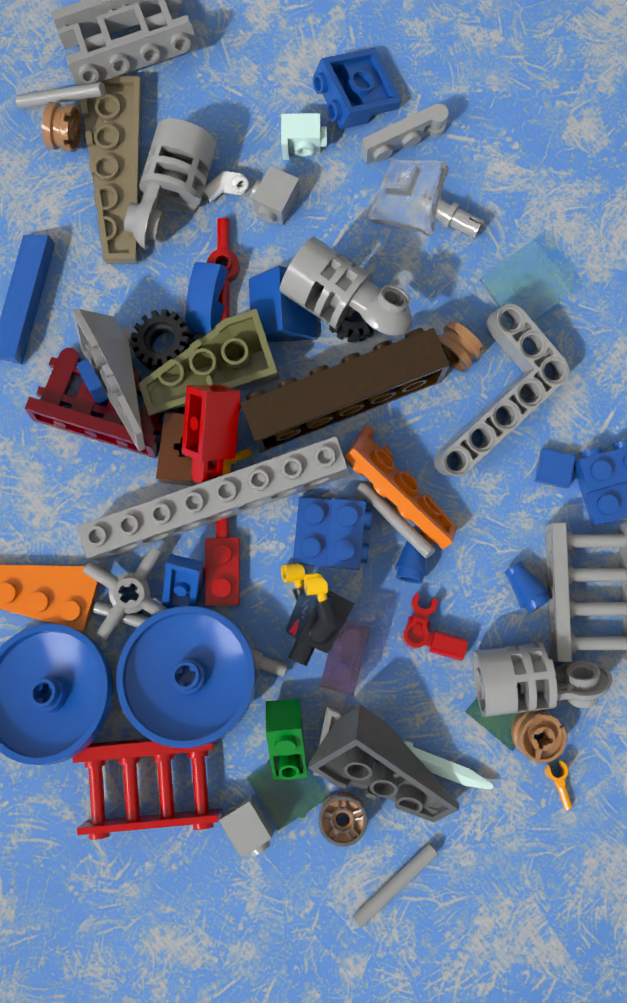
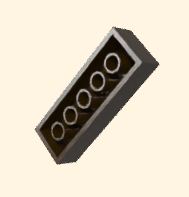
(345, 389)

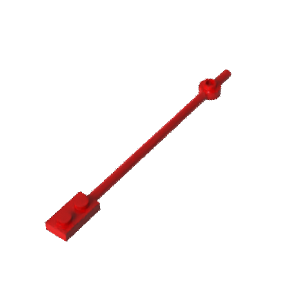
(222, 552)

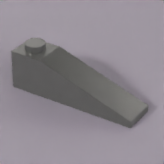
(372, 757)

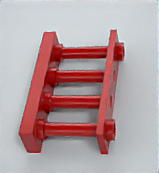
(129, 755)

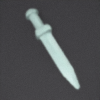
(449, 769)

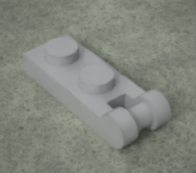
(404, 133)

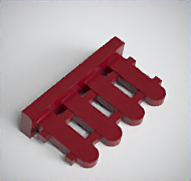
(80, 417)

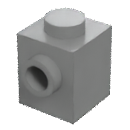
(275, 195)
(247, 827)

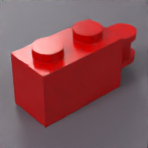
(210, 428)

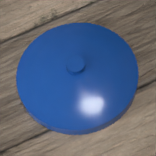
(186, 677)
(52, 694)

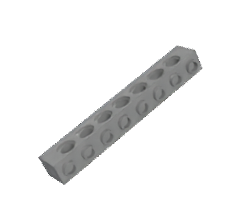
(214, 500)

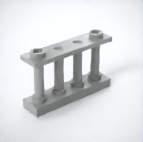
(561, 575)

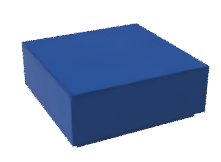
(92, 381)
(555, 468)

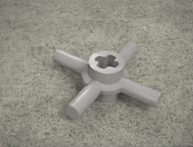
(115, 585)

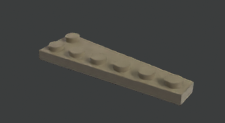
(115, 162)

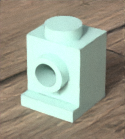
(302, 134)

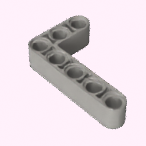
(509, 399)

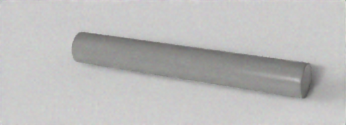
(61, 95)
(396, 520)
(395, 885)

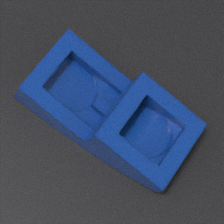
(202, 302)

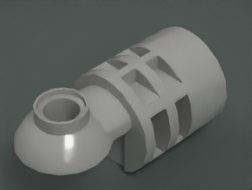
(171, 177)
(336, 287)
(526, 681)

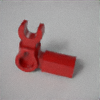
(418, 635)

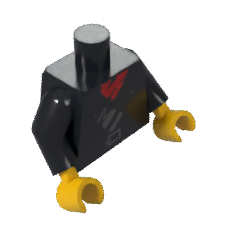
(316, 615)

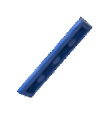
(24, 296)

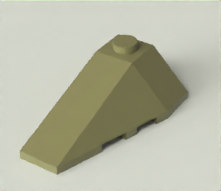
(229, 355)

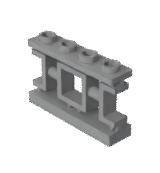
(100, 58)

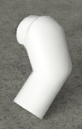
(227, 183)

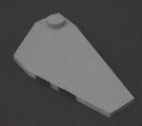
(110, 356)

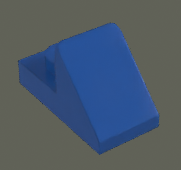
(182, 581)

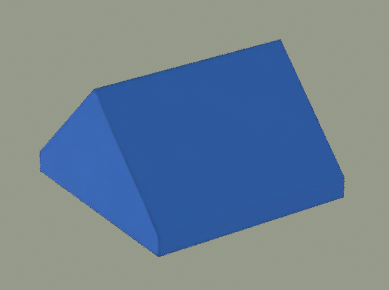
(278, 314)

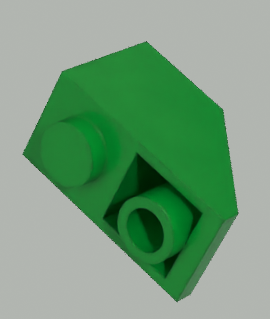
(286, 739)

